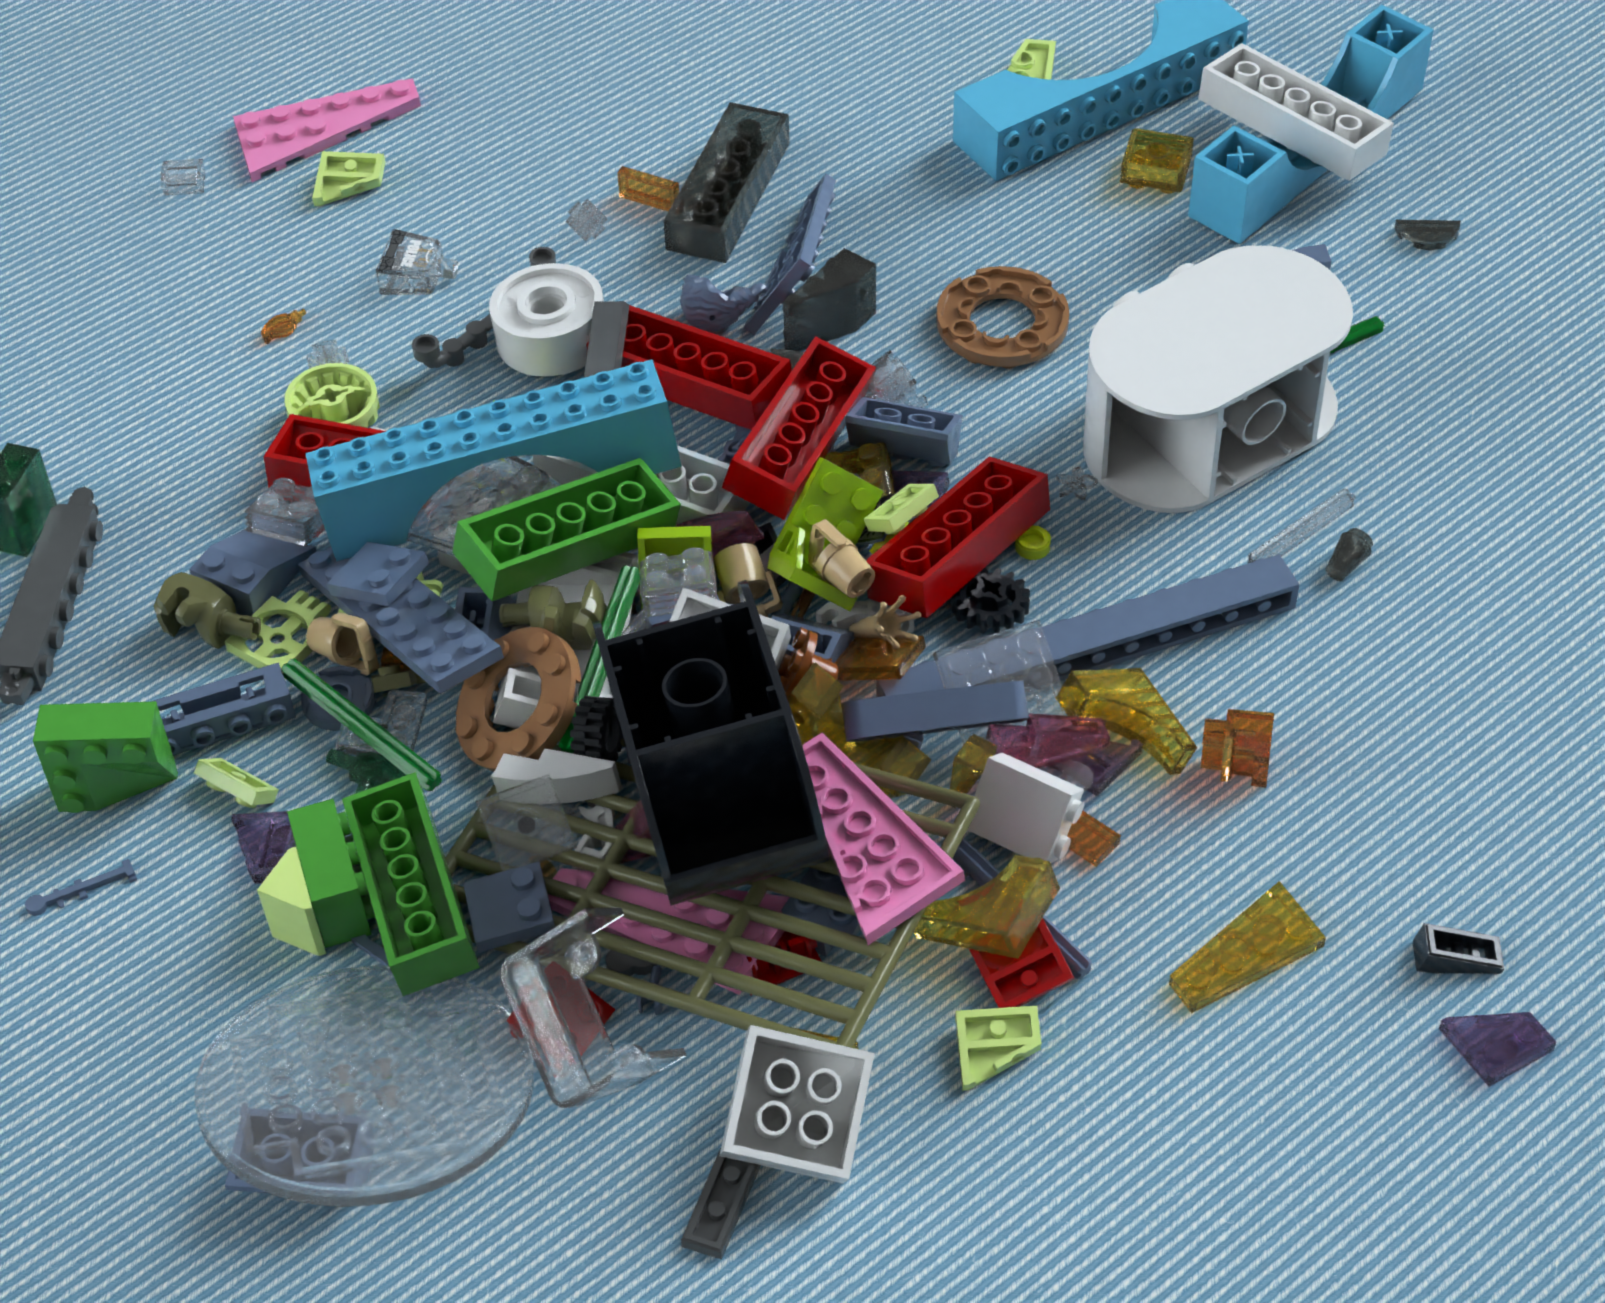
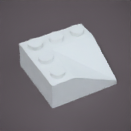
(797, 1104)

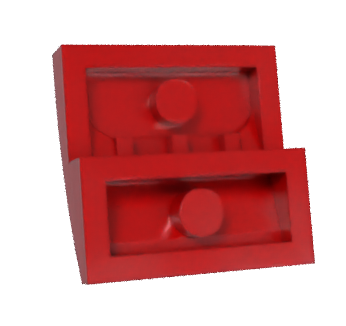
(1028, 977)

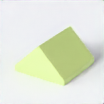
(289, 905)

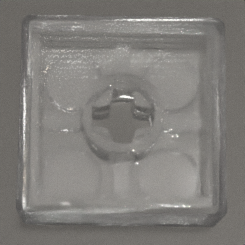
(285, 514)
(665, 577)

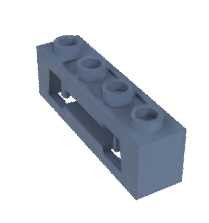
(221, 712)

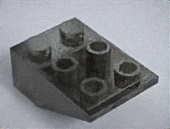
(831, 301)

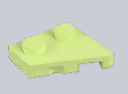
(346, 175)
(994, 1041)

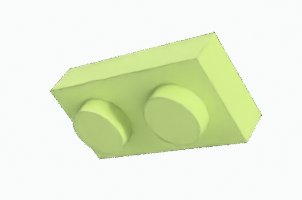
(900, 508)
(229, 778)

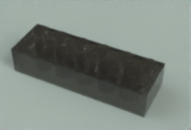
(727, 182)

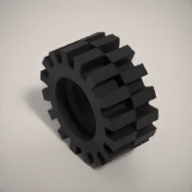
(596, 729)

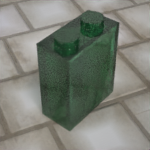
(24, 498)

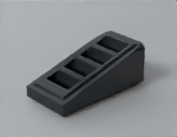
(1432, 955)

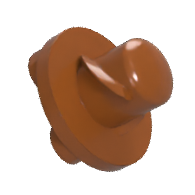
(802, 657)

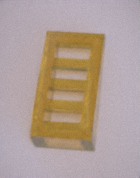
(970, 763)

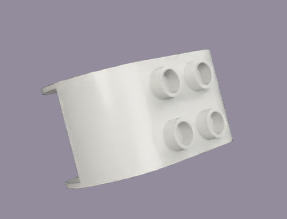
(1213, 376)

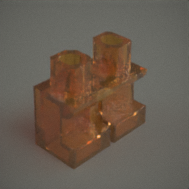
(1239, 745)

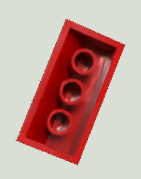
(302, 435)

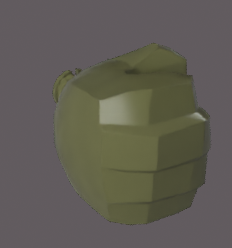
(196, 601)
(549, 611)

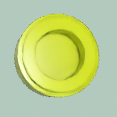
(1033, 543)

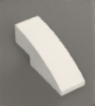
(572, 775)

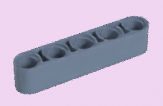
(934, 711)

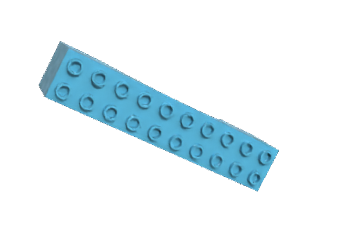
(1025, 119)
(1248, 179)
(382, 480)

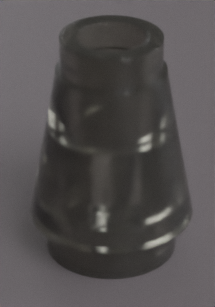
(1349, 553)

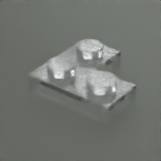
(400, 717)

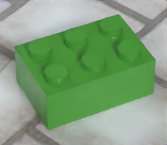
(330, 873)

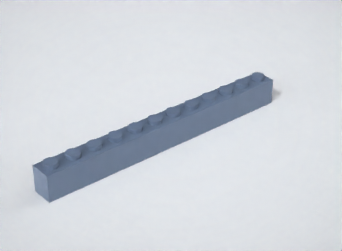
(1148, 622)

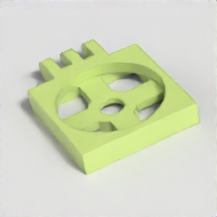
(300, 613)

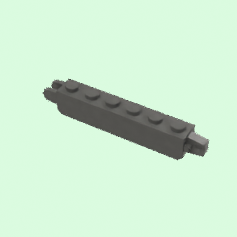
(48, 596)

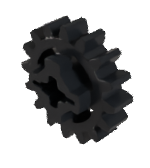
(991, 601)

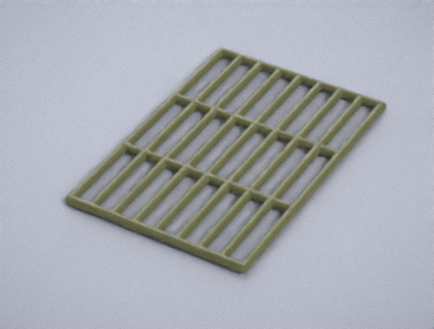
(743, 913)

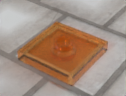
(878, 659)

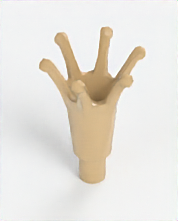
(885, 624)

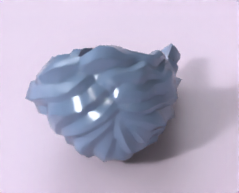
(712, 309)

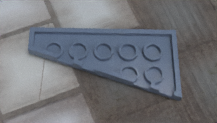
(802, 252)

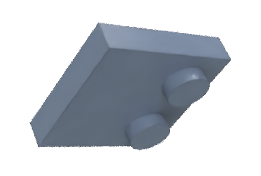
(378, 573)
(509, 906)

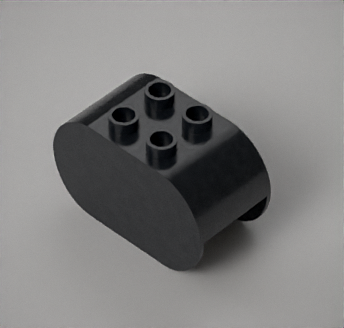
(714, 750)

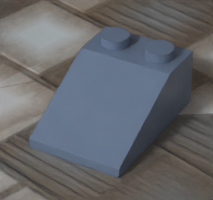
(251, 568)

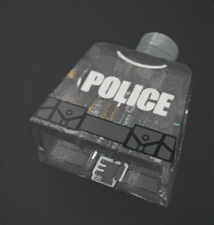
(412, 265)

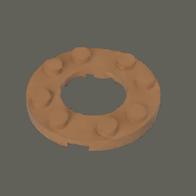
(1002, 282)
(552, 716)

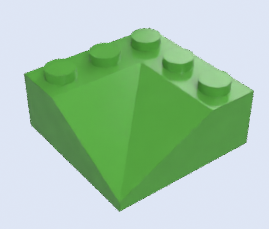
(102, 752)

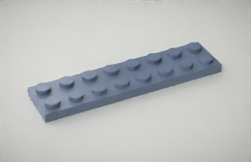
(415, 627)

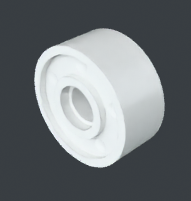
(544, 318)

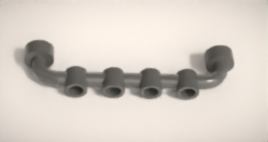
(427, 348)

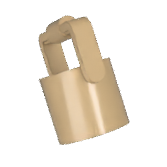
(744, 563)

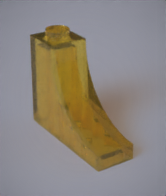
(1131, 709)
(996, 915)

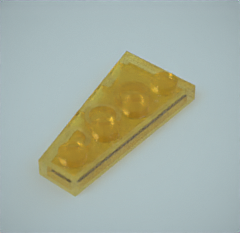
(1249, 948)

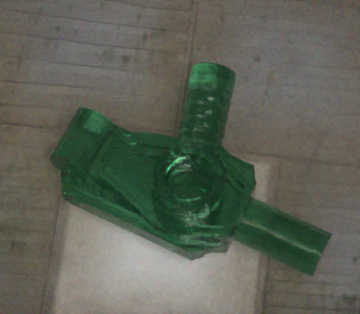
(365, 769)

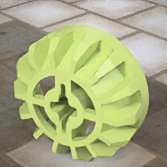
(334, 394)

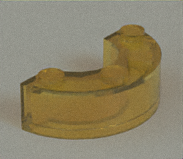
(818, 710)

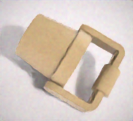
(840, 561)
(343, 641)

